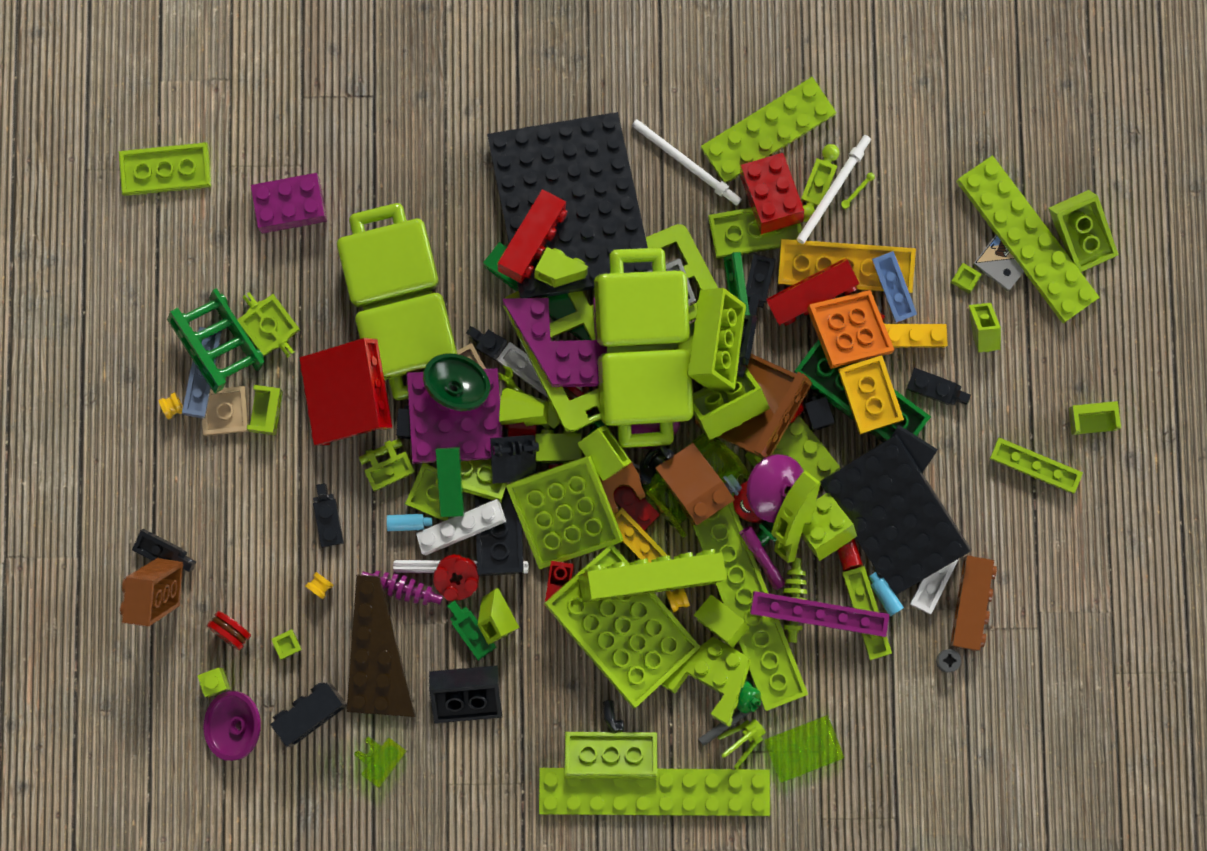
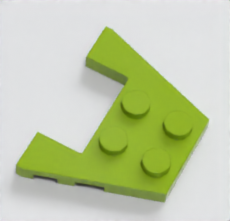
(718, 668)

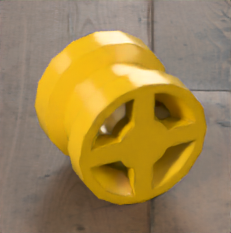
(171, 405)
(319, 585)
(677, 599)

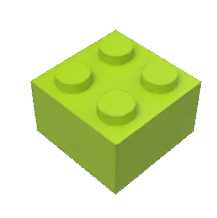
(828, 528)

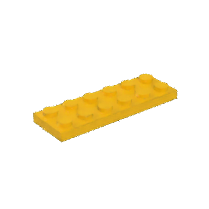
(803, 260)

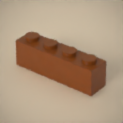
(972, 603)

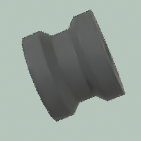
(947, 664)

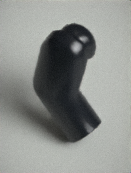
(609, 717)

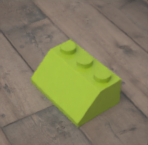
(729, 408)

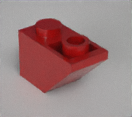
(559, 575)

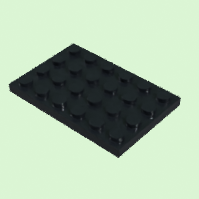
(896, 515)

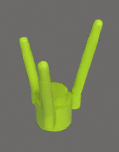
(752, 731)

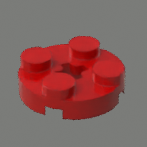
(461, 566)

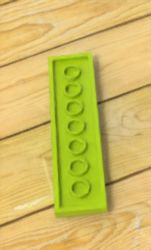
(1027, 239)

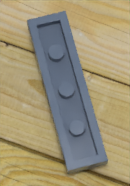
(198, 388)

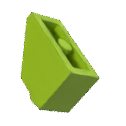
(985, 327)

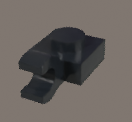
(488, 343)

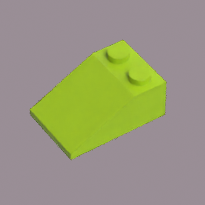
(1084, 230)

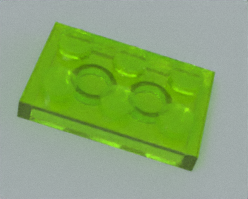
(803, 749)

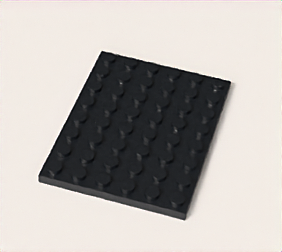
(588, 169)

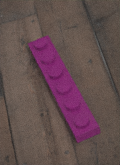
(819, 614)

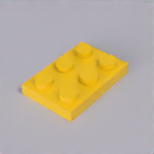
(870, 394)

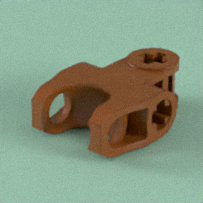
(626, 477)

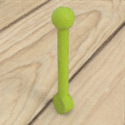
(846, 203)

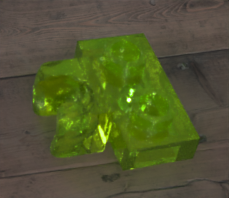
(380, 759)

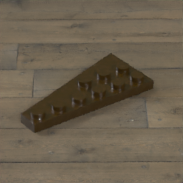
(376, 665)

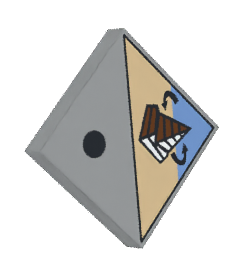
(999, 264)

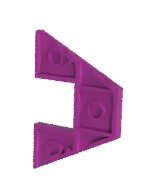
(562, 361)

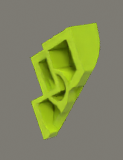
(521, 407)

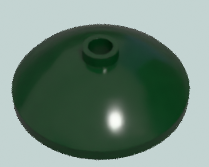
(456, 382)

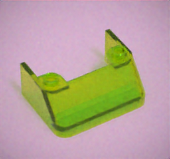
(721, 460)

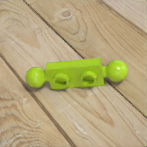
(819, 180)

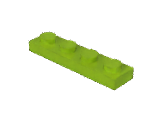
(1036, 465)
(863, 598)

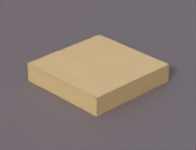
(226, 412)

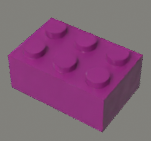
(289, 203)

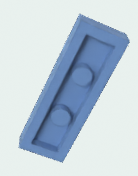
(894, 286)

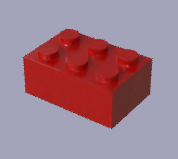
(772, 193)

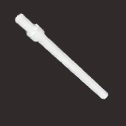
(854, 157)
(720, 187)

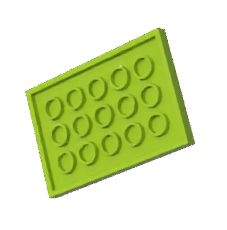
(628, 637)

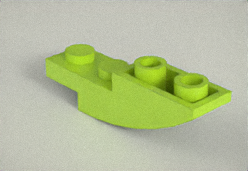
(794, 512)

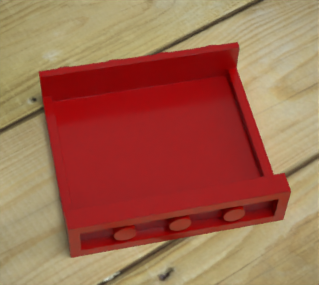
(345, 391)

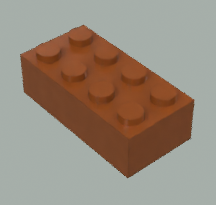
(151, 592)

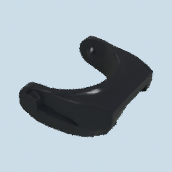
(648, 470)

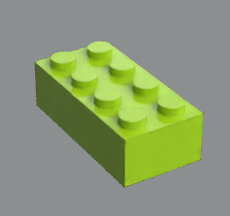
(717, 339)

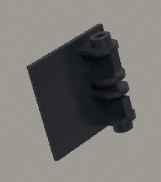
(513, 458)

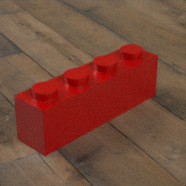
(532, 236)
(816, 288)

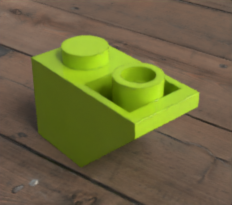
(559, 269)
(495, 617)

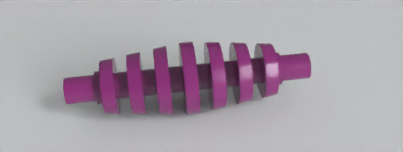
(410, 590)

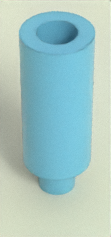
(408, 522)
(885, 594)

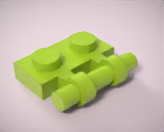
(390, 470)

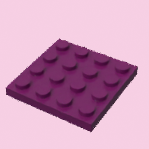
(440, 427)

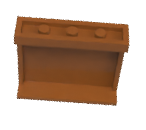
(784, 395)

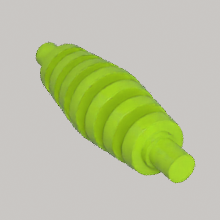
(795, 591)

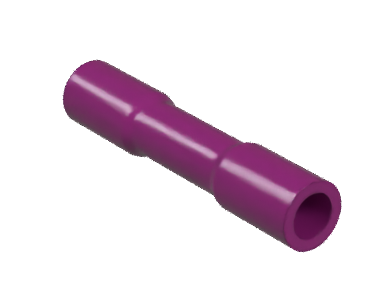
(769, 569)

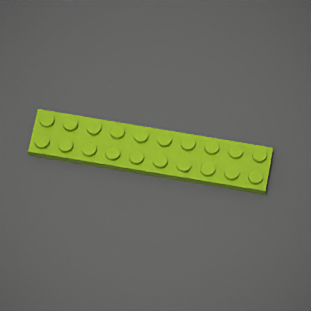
(764, 642)
(672, 793)

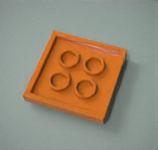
(850, 329)

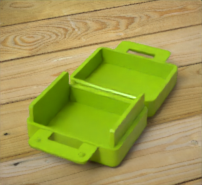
(393, 278)
(640, 324)

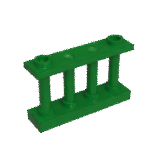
(204, 358)

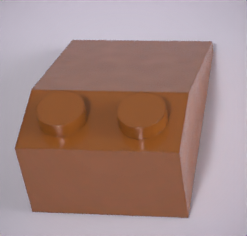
(694, 484)

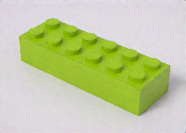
(652, 577)

